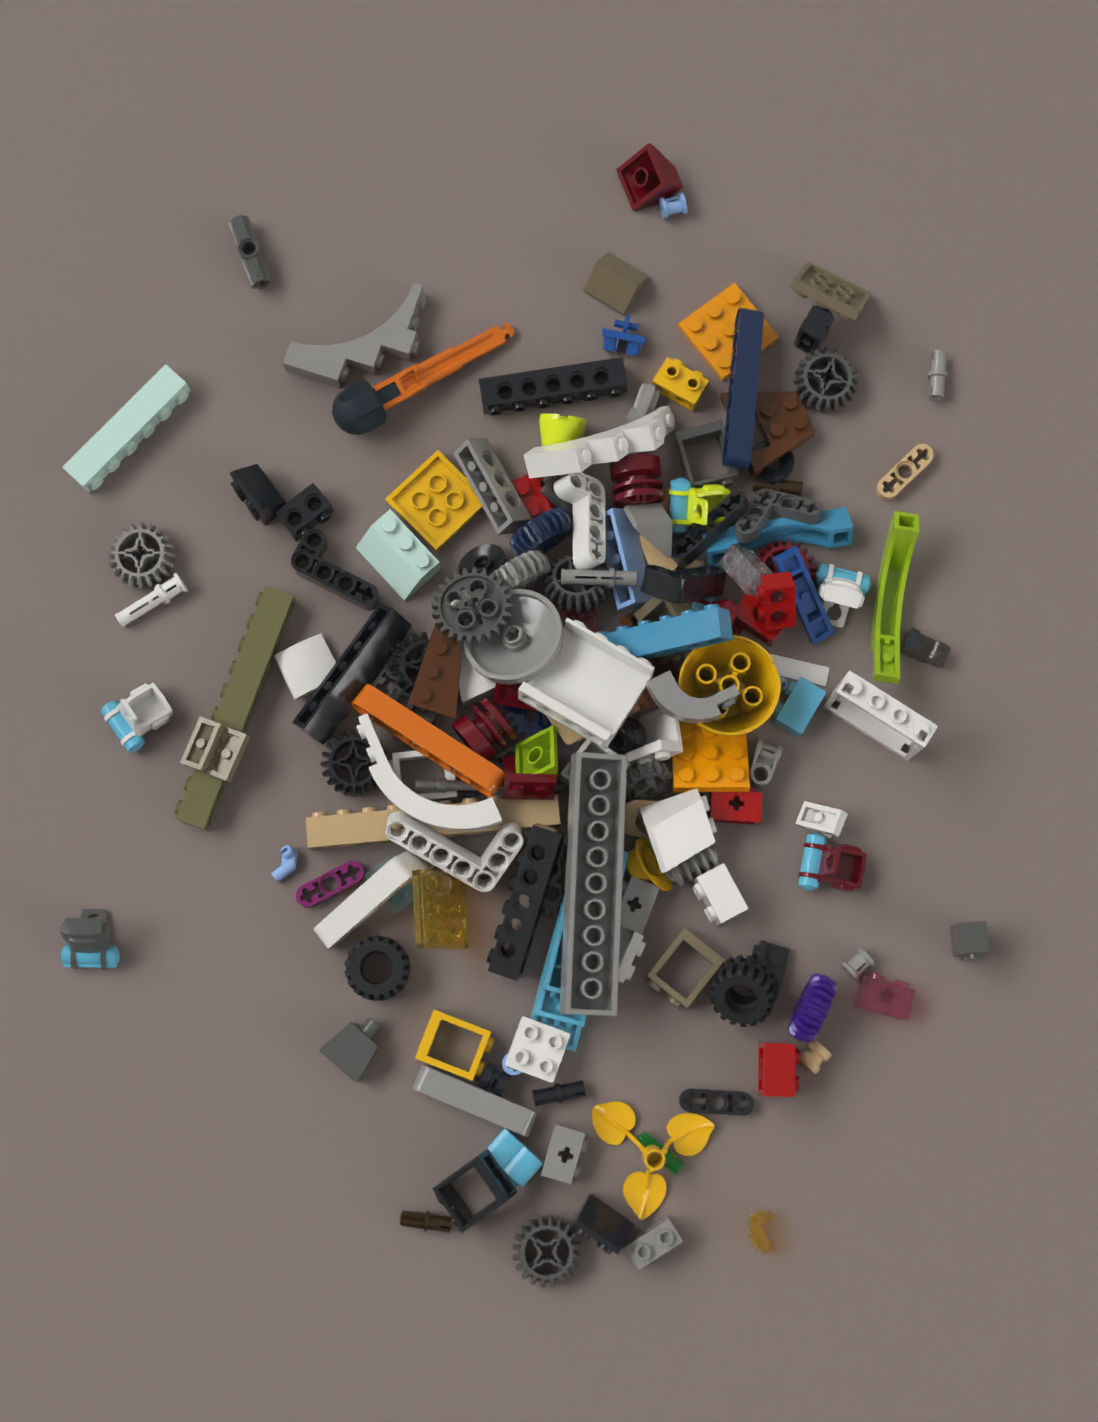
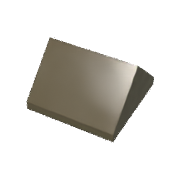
(615, 283)

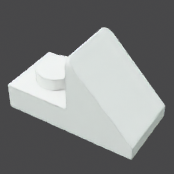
(821, 819)

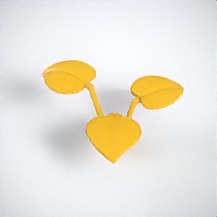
(645, 1190)

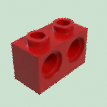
(777, 601)

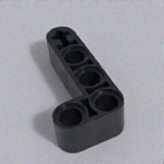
(337, 576)
(683, 584)

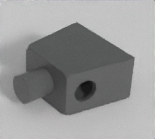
(353, 1048)

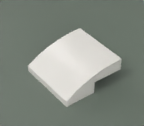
(305, 665)

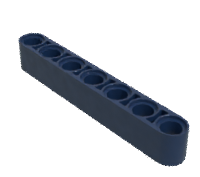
(742, 388)

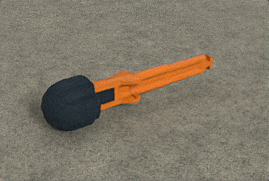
(364, 407)

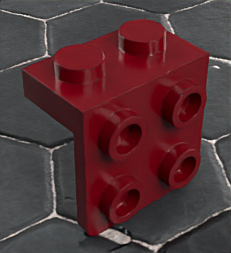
(526, 785)

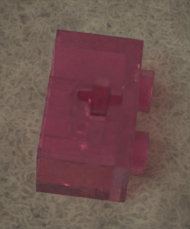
(869, 999)

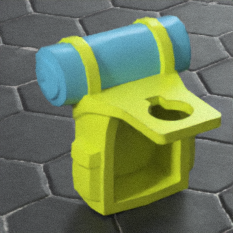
(691, 504)

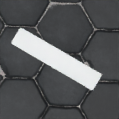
(795, 669)

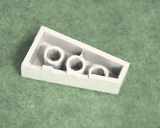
(471, 684)

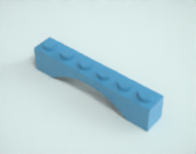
(831, 532)

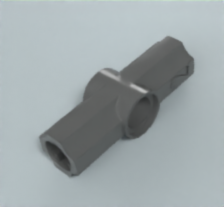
(254, 263)

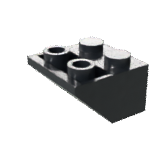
(261, 495)
(602, 1224)

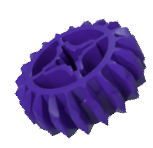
(812, 1007)

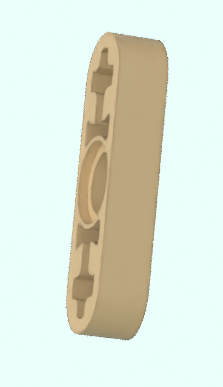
(921, 465)

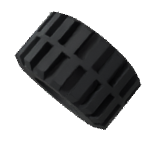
(356, 960)
(739, 1007)

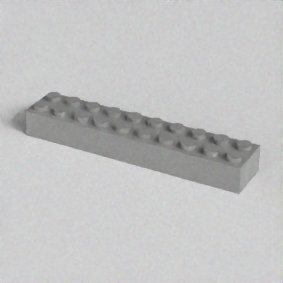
(593, 884)

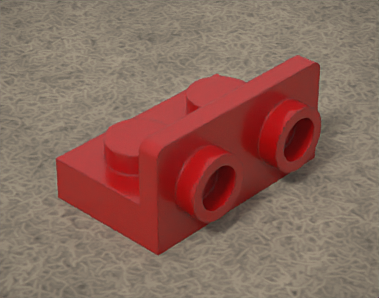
(529, 492)

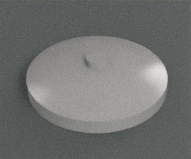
(525, 646)

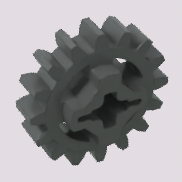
(647, 781)

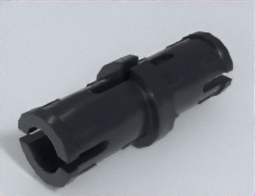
(558, 1093)

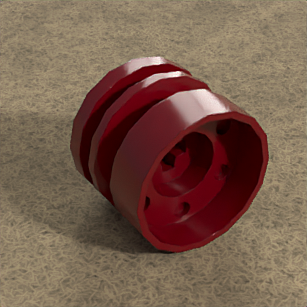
(636, 480)
(484, 730)

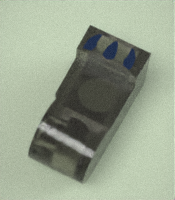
(924, 648)

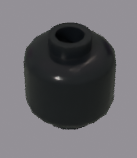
(629, 736)

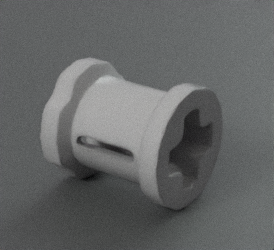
(858, 964)

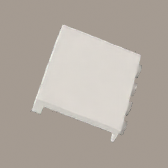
(589, 684)

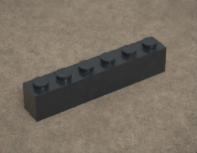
(351, 673)

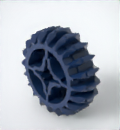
(542, 532)

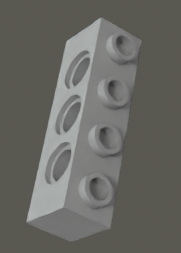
(492, 485)

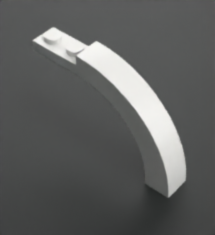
(434, 814)

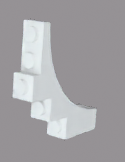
(605, 447)

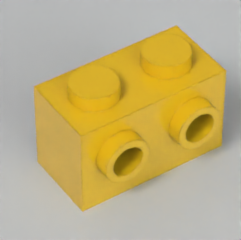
(680, 383)

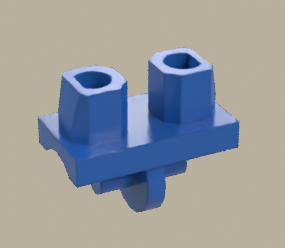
(612, 337)

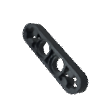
(713, 530)

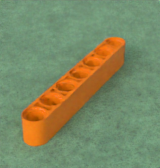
(429, 740)

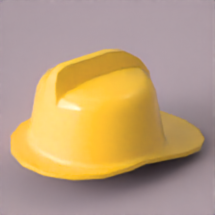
(644, 865)

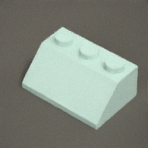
(398, 555)

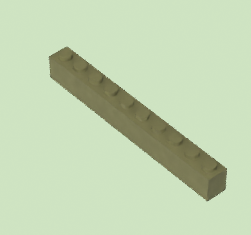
(239, 697)

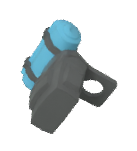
(88, 941)

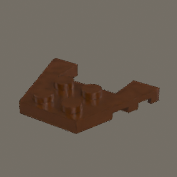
(782, 425)

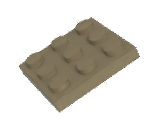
(830, 291)

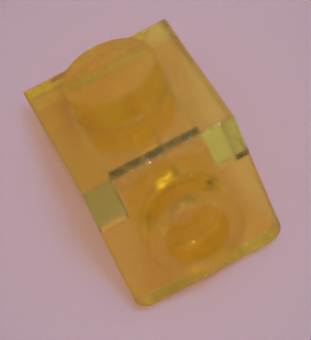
(758, 1238)

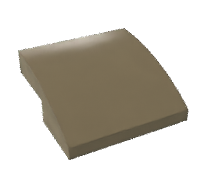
(215, 749)

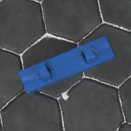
(807, 599)

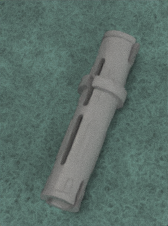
(568, 577)

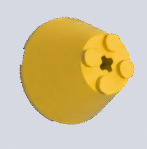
(729, 664)

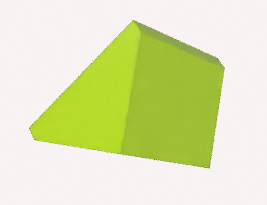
(538, 753)

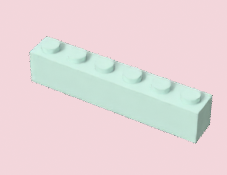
(127, 429)

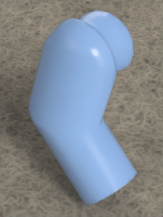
(288, 863)

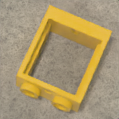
(429, 1037)

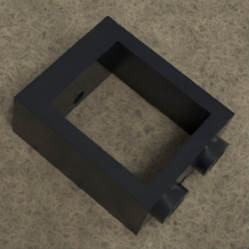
(493, 1177)

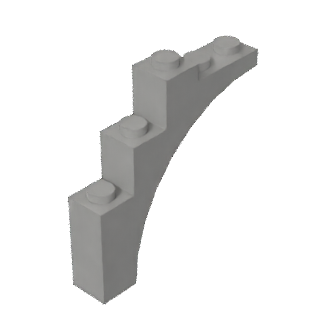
(331, 362)

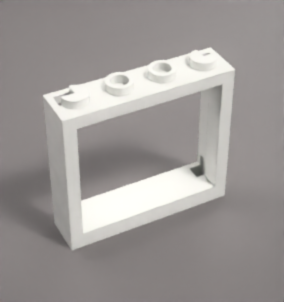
(880, 716)

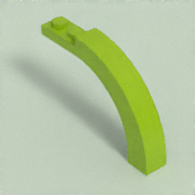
(890, 594)

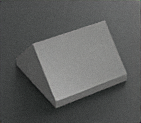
(652, 524)

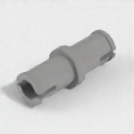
(937, 375)

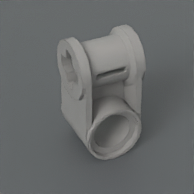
(764, 759)

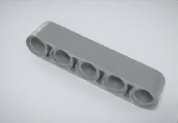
(475, 1100)

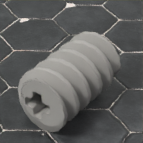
(693, 865)

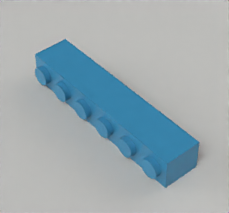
(674, 634)

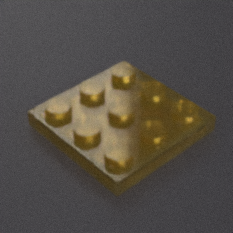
(439, 910)

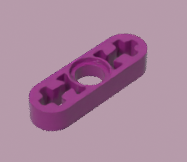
(320, 880)

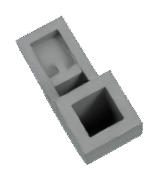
(684, 707)

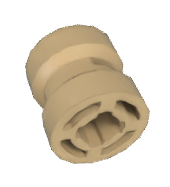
(813, 1056)

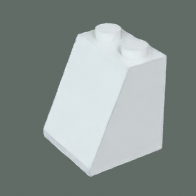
(678, 827)

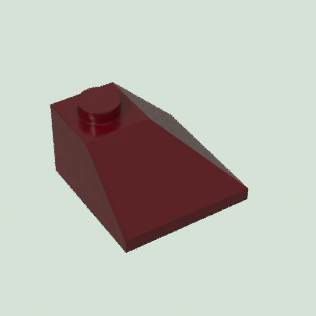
(648, 177)

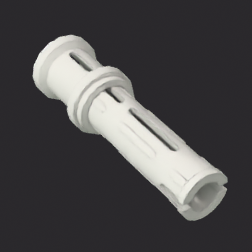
(125, 616)

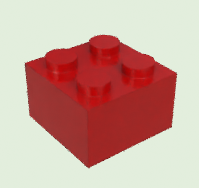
(777, 1069)

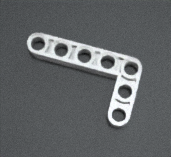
(457, 853)
(369, 897)

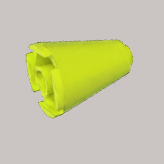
(560, 429)

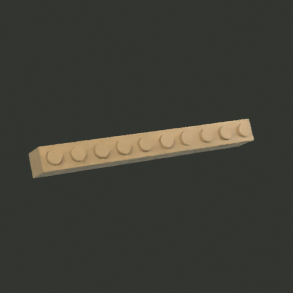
(369, 826)

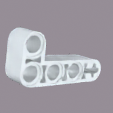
(589, 517)

